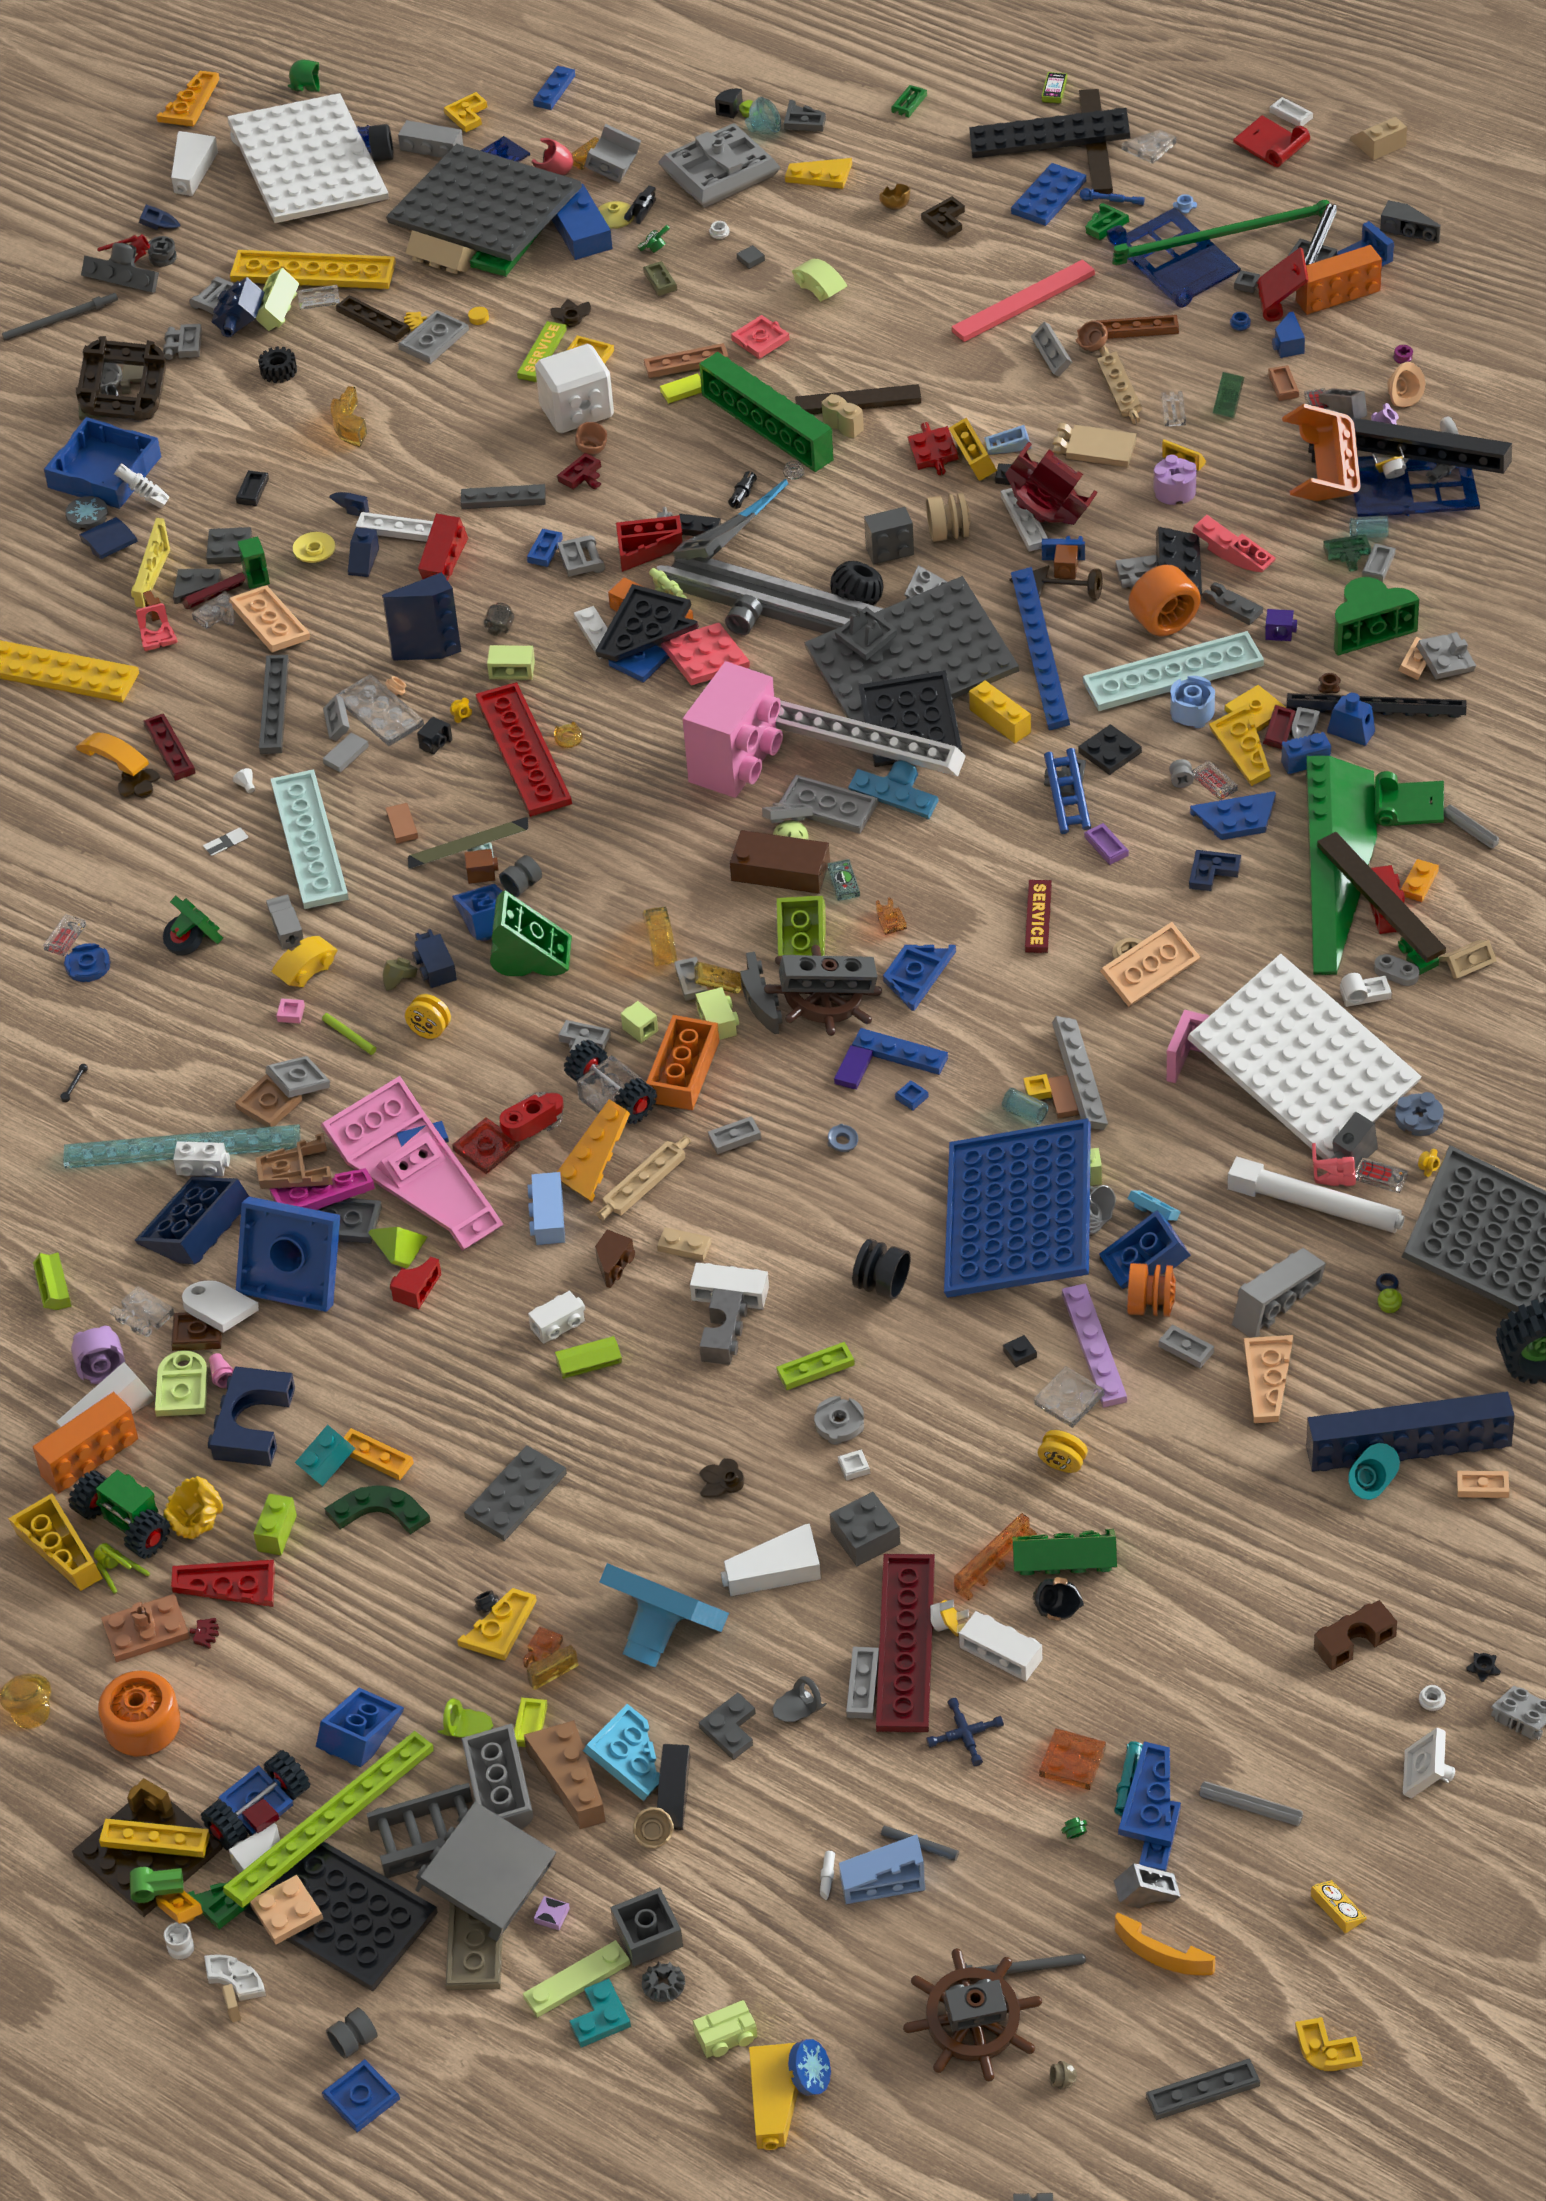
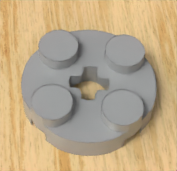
(842, 1431)

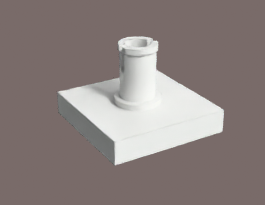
(1425, 1763)

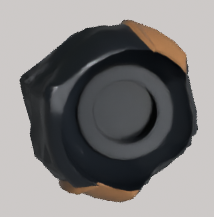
(1057, 1599)

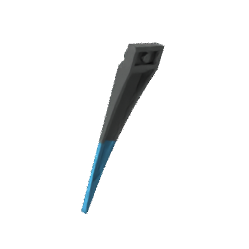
(713, 540)

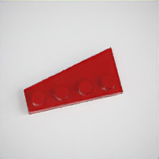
(230, 1581)

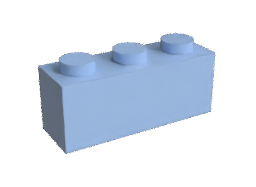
(546, 1208)

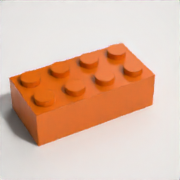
(1340, 279)
(683, 1061)
(85, 1442)

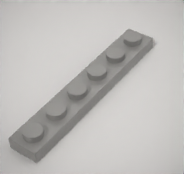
(1079, 1071)

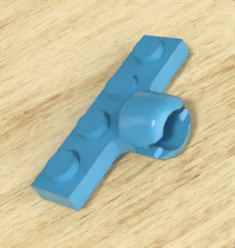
(896, 789)

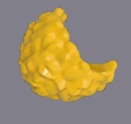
(193, 1508)

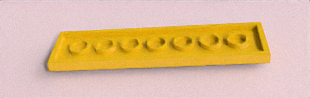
(315, 268)
(66, 671)

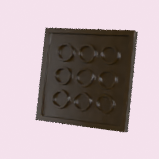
(115, 1864)

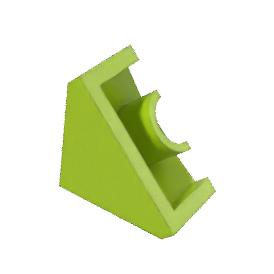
(398, 1244)

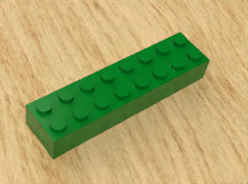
(766, 411)

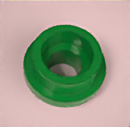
(1074, 1828)

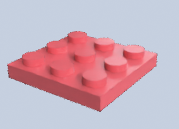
(703, 652)

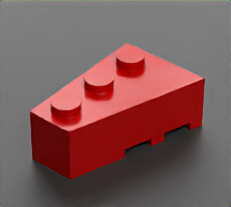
(647, 539)
(443, 546)

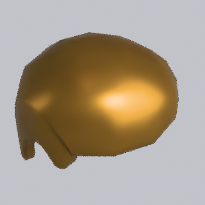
(895, 198)

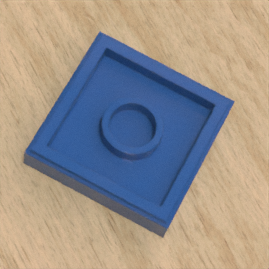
(360, 2095)

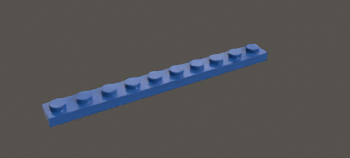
(1040, 649)

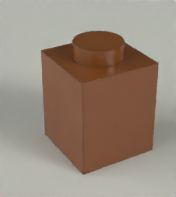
(1066, 561)
(480, 866)

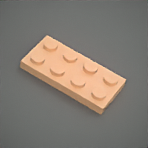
(269, 618)
(1150, 964)

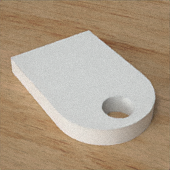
(217, 1304)

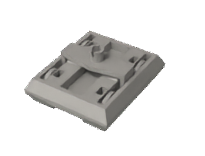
(719, 165)

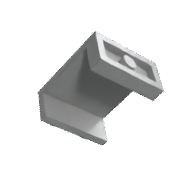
(613, 153)

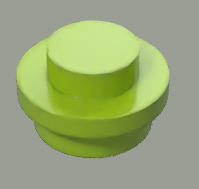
(745, 107)

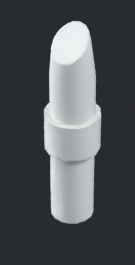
(827, 1874)

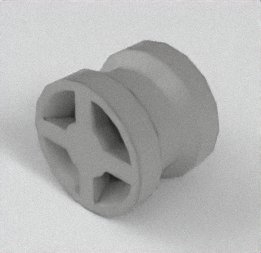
(1181, 773)

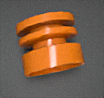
(1150, 1290)

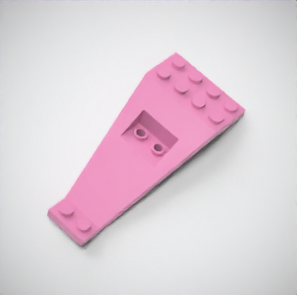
(431, 1185)

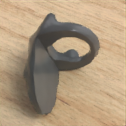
(798, 1702)

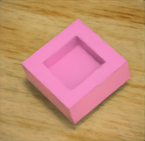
(290, 1011)

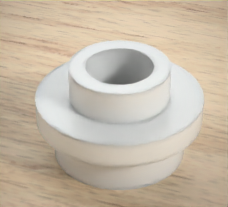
(719, 230)
(1434, 1692)

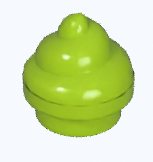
(1389, 1300)

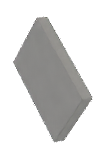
(433, 337)

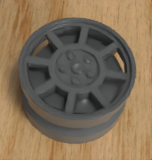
(161, 250)

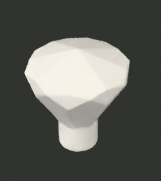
(244, 779)

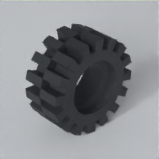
(269, 364)

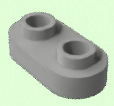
(1396, 970)

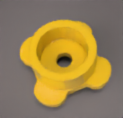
(457, 706)
(1429, 1162)

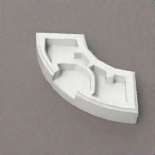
(229, 1970)

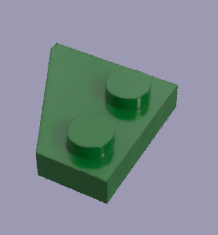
(218, 1906)

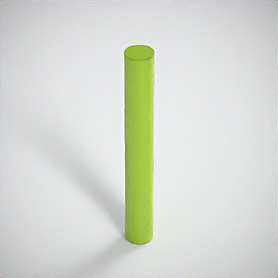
(348, 1033)

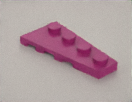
(315, 1197)

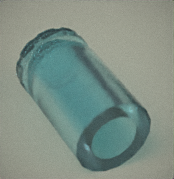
(1371, 526)
(1024, 1106)

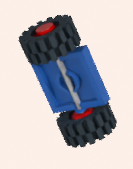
(278, 1787)

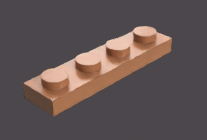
(681, 361)

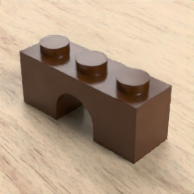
(1370, 1622)

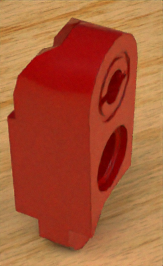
(531, 1116)

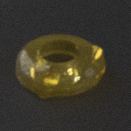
(568, 742)

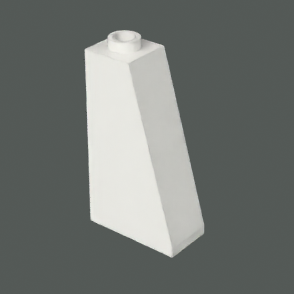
(191, 161)
(123, 1383)
(774, 1564)

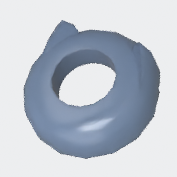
(846, 1131)

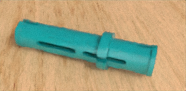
(1131, 1759)

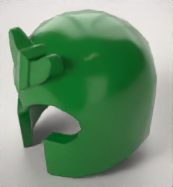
(304, 74)

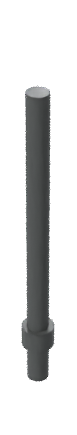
(96, 303)

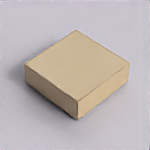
(231, 2003)

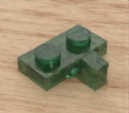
(1347, 549)

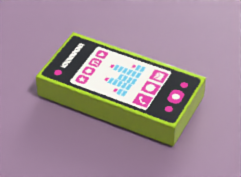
(1054, 87)

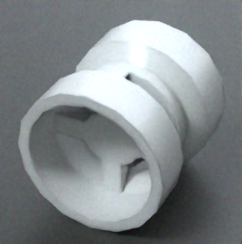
(179, 1940)

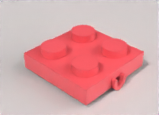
(760, 336)

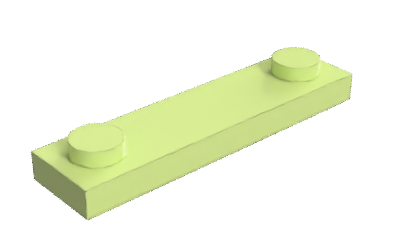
(575, 1978)

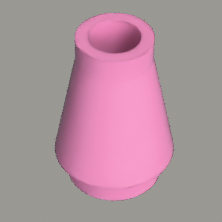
(219, 1370)

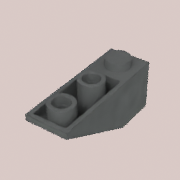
(1409, 222)

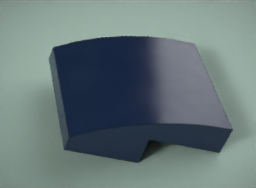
(108, 538)

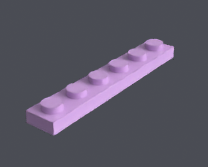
(1094, 1344)

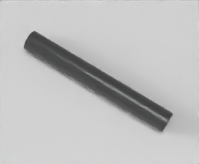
(926, 1845)

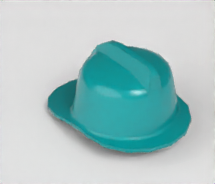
(1373, 1471)

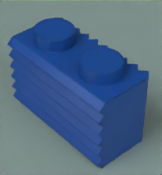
(1296, 751)

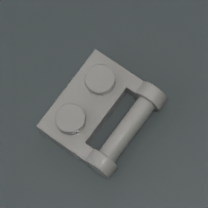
(208, 297)
(574, 558)

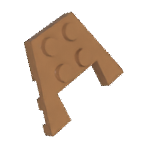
(287, 1168)

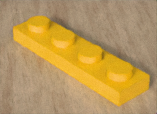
(154, 1838)

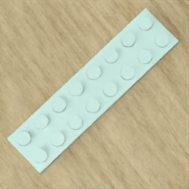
(1158, 673)
(309, 839)

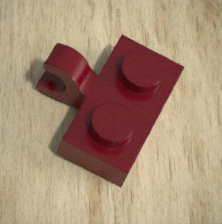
(581, 469)

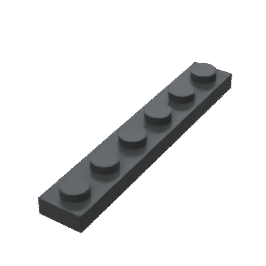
(274, 704)

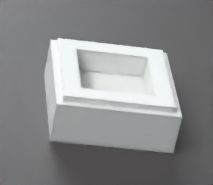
(853, 1465)

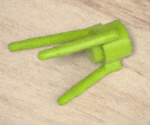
(110, 1558)

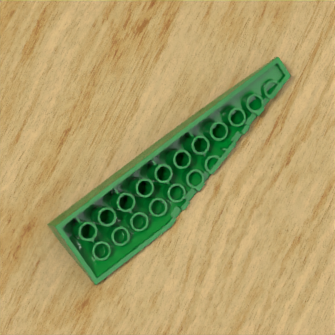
(1340, 802)

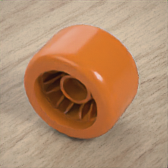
(1164, 600)
(139, 1713)

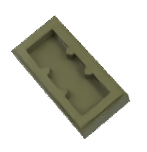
(660, 278)

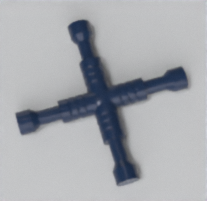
(964, 1731)

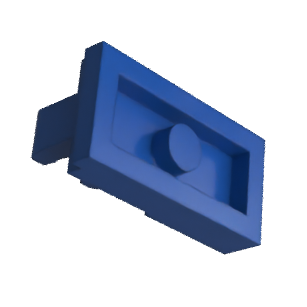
(1049, 547)

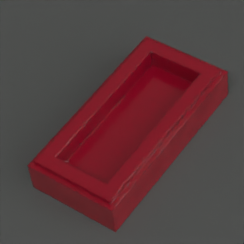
(1279, 726)

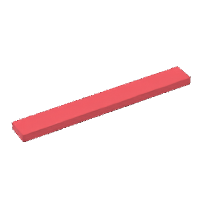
(1023, 300)

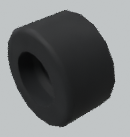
(381, 142)

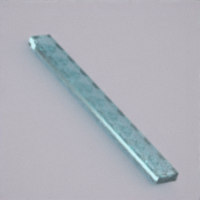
(164, 1146)

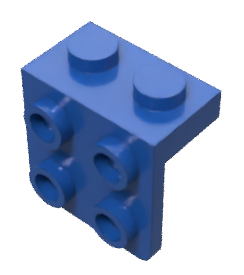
(1377, 239)

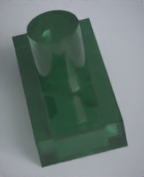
(1228, 395)

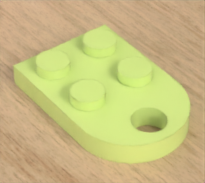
(181, 1388)

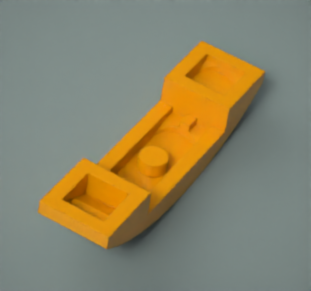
(115, 749)
(1192, 1963)

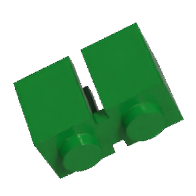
(253, 562)

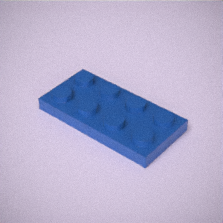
(1048, 194)

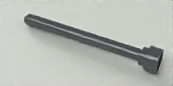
(1040, 1964)

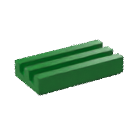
(912, 102)

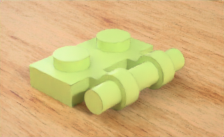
(664, 585)

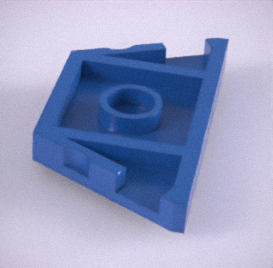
(1237, 815)
(916, 971)

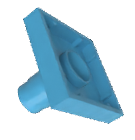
(657, 1613)

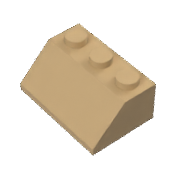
(439, 252)

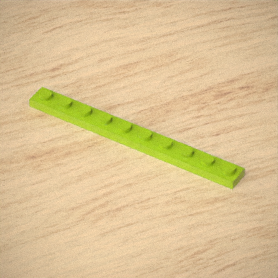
(328, 1819)

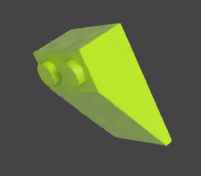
(800, 925)

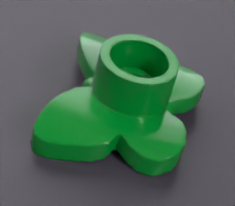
(654, 240)

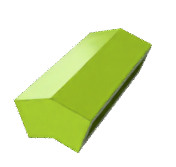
(51, 1281)
(588, 1357)

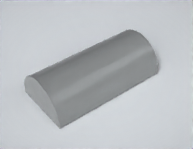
(498, 1774)

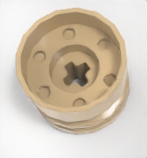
(947, 517)

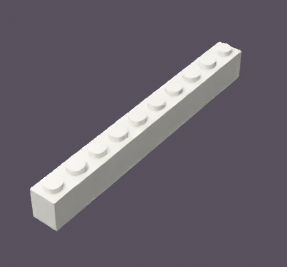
(870, 738)

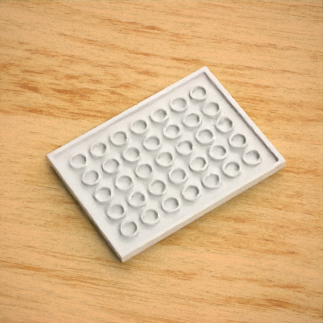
(307, 158)
(1302, 1055)

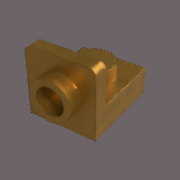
(149, 1794)

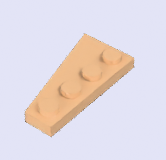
(1267, 1374)

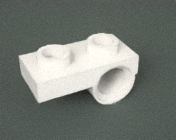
(1359, 991)

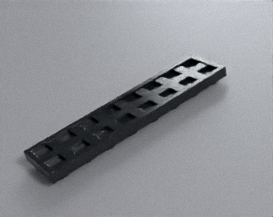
(1049, 132)

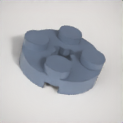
(1422, 1103)

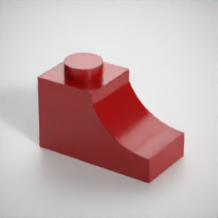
(415, 1284)

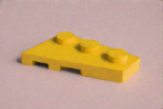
(820, 173)
(501, 1627)

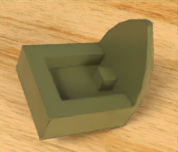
(396, 970)

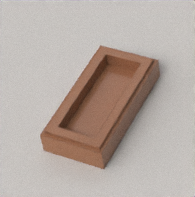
(1283, 383)
(401, 823)
(1063, 1097)

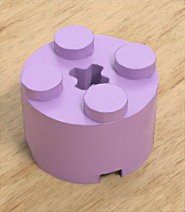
(1174, 480)
(96, 1353)

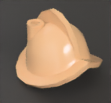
(1406, 385)

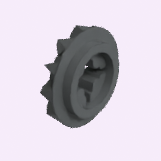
(663, 1992)

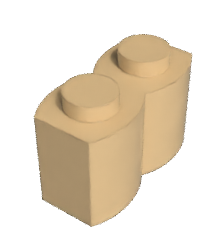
(842, 416)

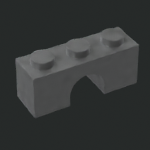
(720, 1343)

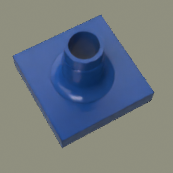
(287, 1253)

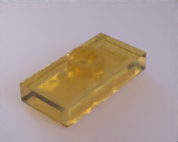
(717, 977)

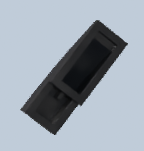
(674, 1782)

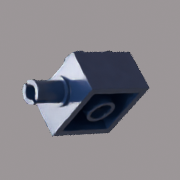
(237, 307)

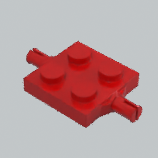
(933, 448)

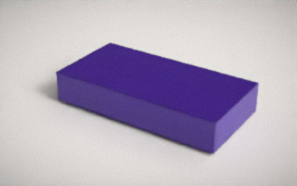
(853, 1067)

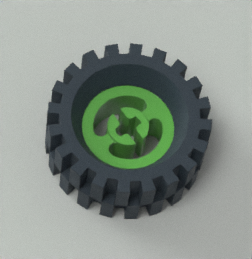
(1524, 1342)

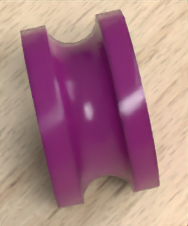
(1403, 349)

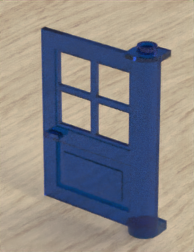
(1184, 274)
(1394, 496)

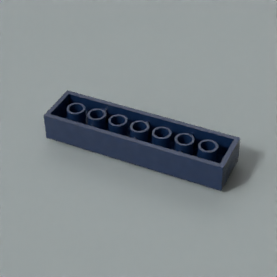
(1412, 1430)

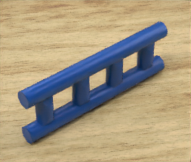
(1059, 801)

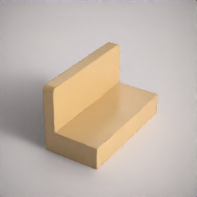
(1469, 958)

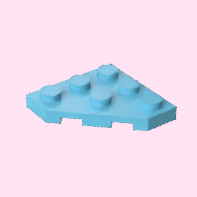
(627, 1752)

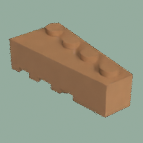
(567, 1769)

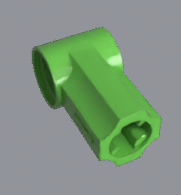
(147, 1883)

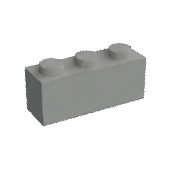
(428, 138)

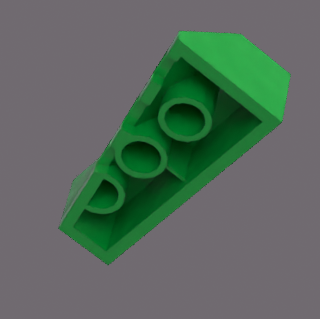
(1065, 1552)

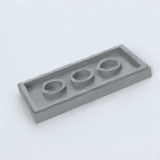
(831, 803)

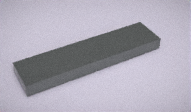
(1203, 2089)

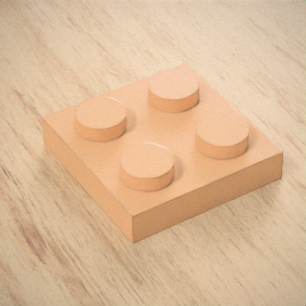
(286, 1909)

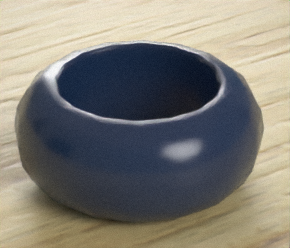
(1387, 1276)

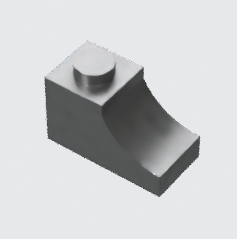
(1345, 401)
(1145, 1885)

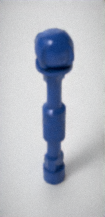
(1087, 194)

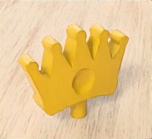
(414, 319)

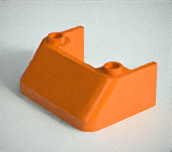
(1334, 453)

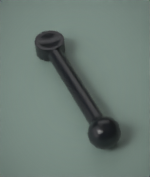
(65, 1097)

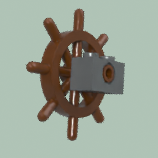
(971, 2009)

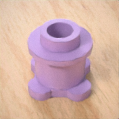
(1386, 415)

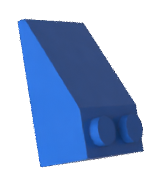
(478, 910)
(1147, 1243)
(357, 1727)

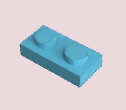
(1146, 1202)

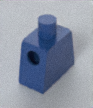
(1352, 720)

